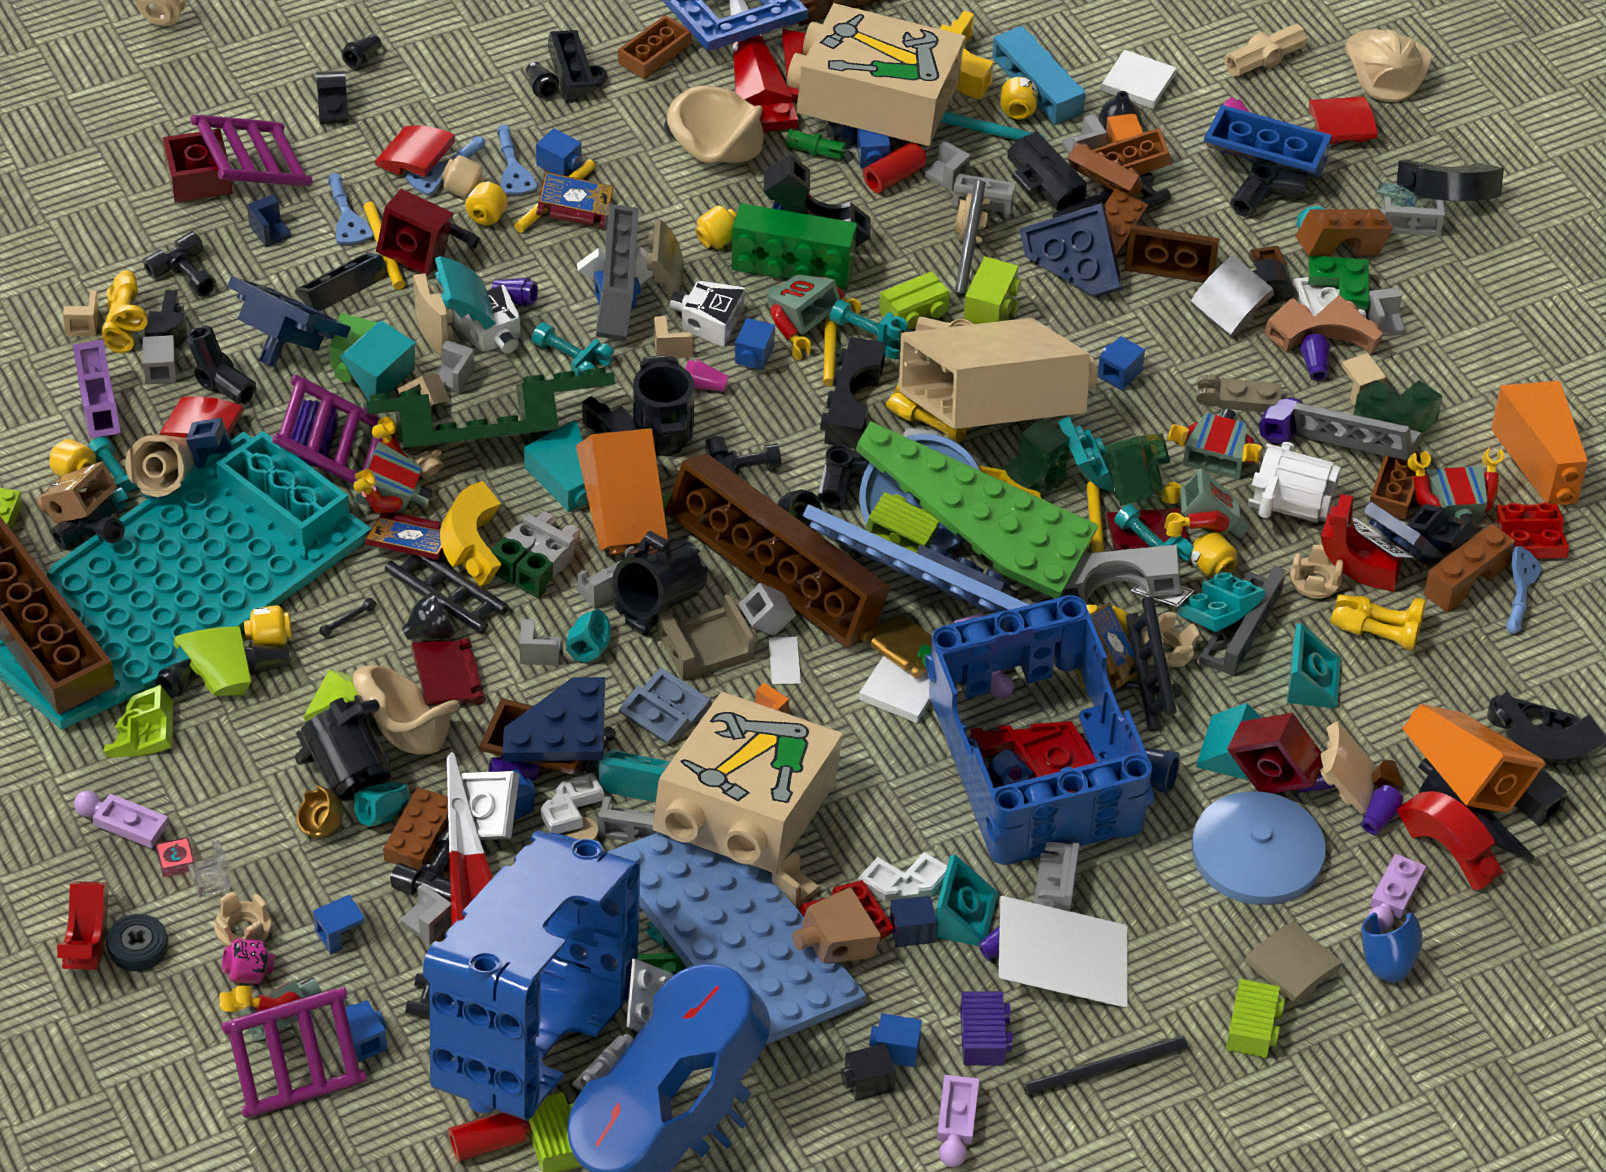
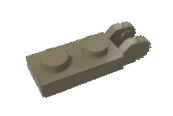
(1237, 393)

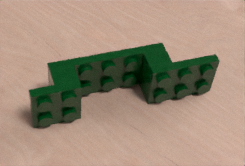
(535, 404)

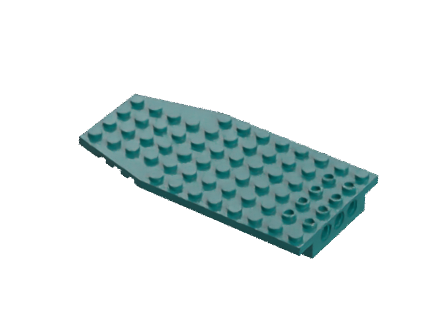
(197, 560)

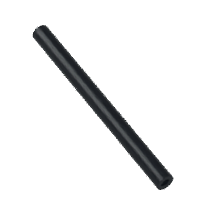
(1105, 1065)

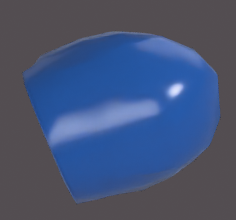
(1393, 953)

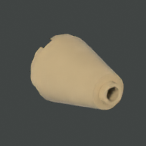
(159, 464)

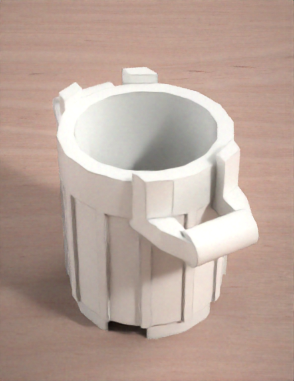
(1294, 484)

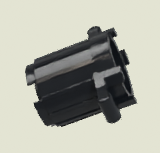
(664, 402)
(656, 579)
(345, 747)

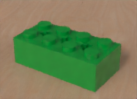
(792, 244)

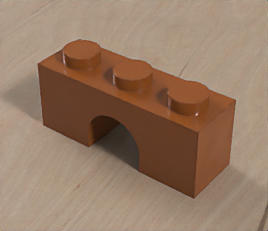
(1361, 229)
(1482, 555)

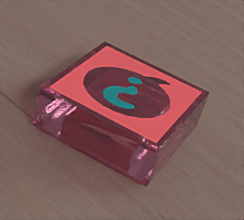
(174, 856)

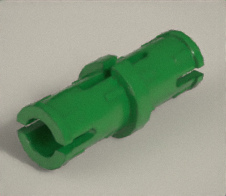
(815, 144)

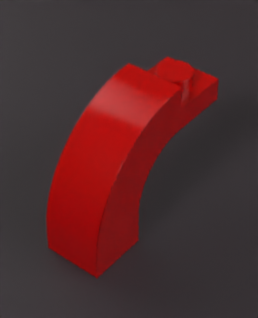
(1360, 557)
(1457, 829)
(86, 926)

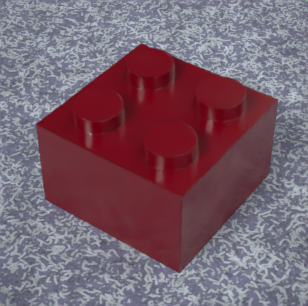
(192, 167)
(414, 231)
(1276, 753)

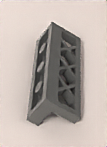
(1356, 431)
(1247, 626)

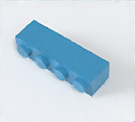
(1024, 57)

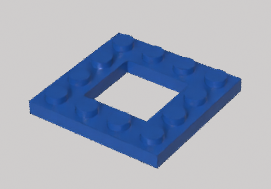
(717, 32)

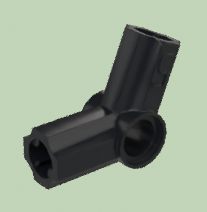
(1262, 183)
(216, 368)
(839, 468)

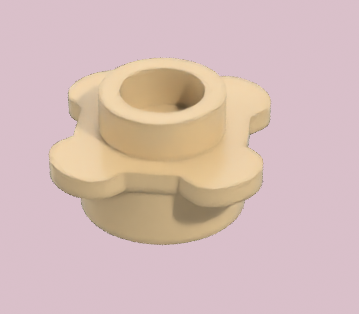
(429, 463)

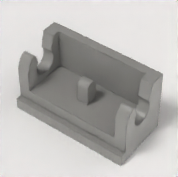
(999, 192)
(1414, 220)
(598, 587)
(624, 823)
(1057, 875)

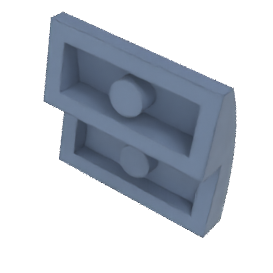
(665, 706)

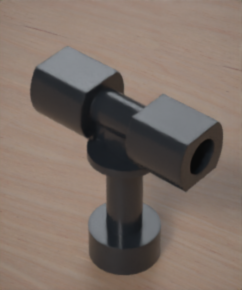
(179, 261)
(716, 448)
(98, 522)
(409, 879)

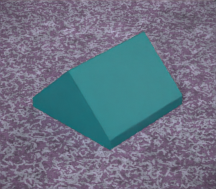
(380, 359)
(1313, 671)
(1218, 737)
(631, 774)
(964, 904)

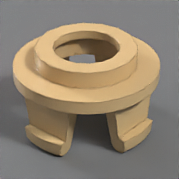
(163, 12)
(962, 216)
(1317, 564)
(1180, 641)
(235, 911)

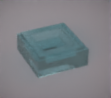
(1398, 194)

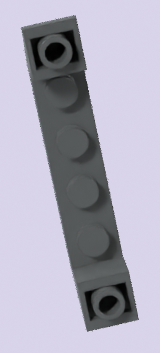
(618, 271)

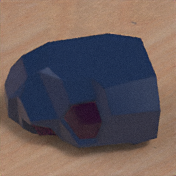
(1008, 769)

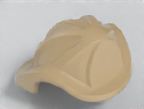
(1388, 63)
(716, 125)
(402, 710)

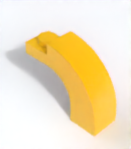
(975, 71)
(459, 532)

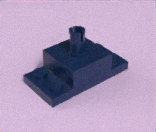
(283, 319)

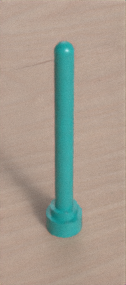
(984, 126)

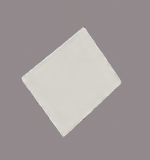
(1063, 951)

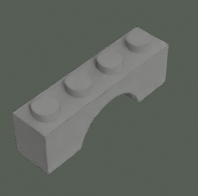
(1151, 568)

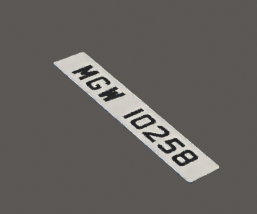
(1379, 540)

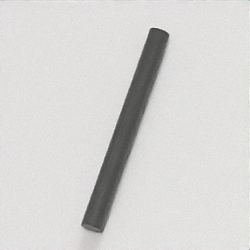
(970, 238)

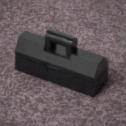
(1045, 172)

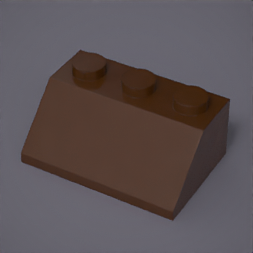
(1171, 254)
(506, 713)

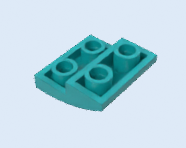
(464, 291)
(1088, 454)
(1222, 602)

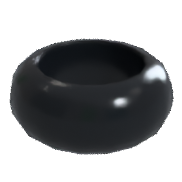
(598, 70)

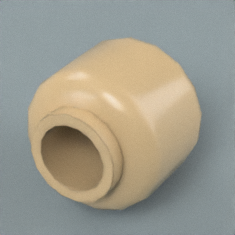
(462, 176)

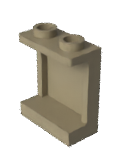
(708, 640)

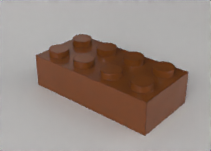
(654, 46)
(1140, 152)
(1104, 171)
(1123, 212)
(1395, 486)
(418, 829)

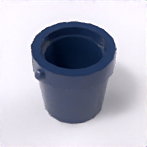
(1164, 768)

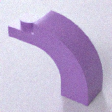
(96, 389)

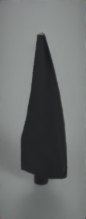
(1501, 835)

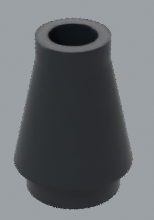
(360, 51)
(542, 81)
(265, 658)
(176, 678)

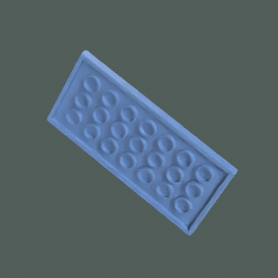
(910, 563)
(738, 919)

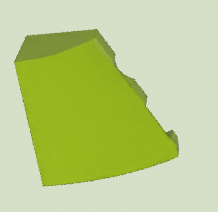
(218, 659)
(144, 726)

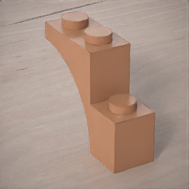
(1336, 321)

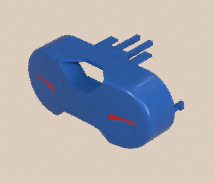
(697, 1023)

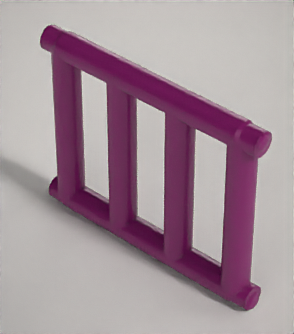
(254, 128)
(310, 453)
(268, 1019)

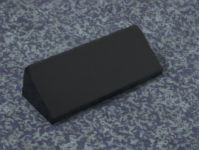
(570, 64)
(343, 281)

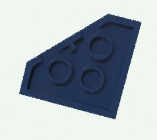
(1076, 249)
(561, 726)

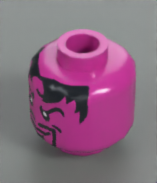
(247, 961)

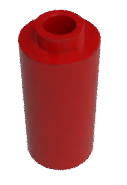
(894, 167)
(487, 1135)

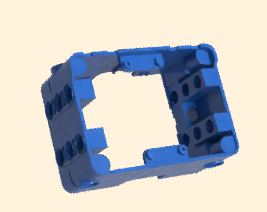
(1030, 813)
(530, 962)

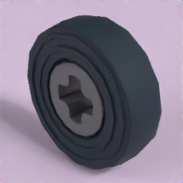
(137, 956)

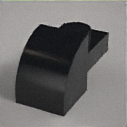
(332, 97)
(1276, 276)
(168, 321)
(1440, 529)

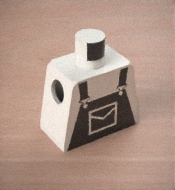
(710, 310)
(502, 334)

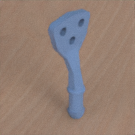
(513, 168)
(421, 183)
(347, 217)
(1525, 572)

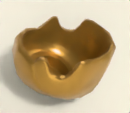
(320, 813)

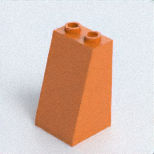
(1542, 438)
(622, 488)
(1472, 758)

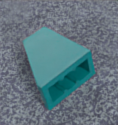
(556, 465)

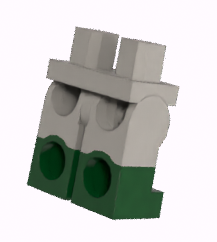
(535, 552)

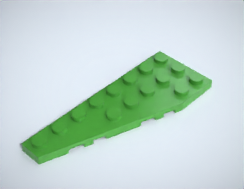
(1011, 527)

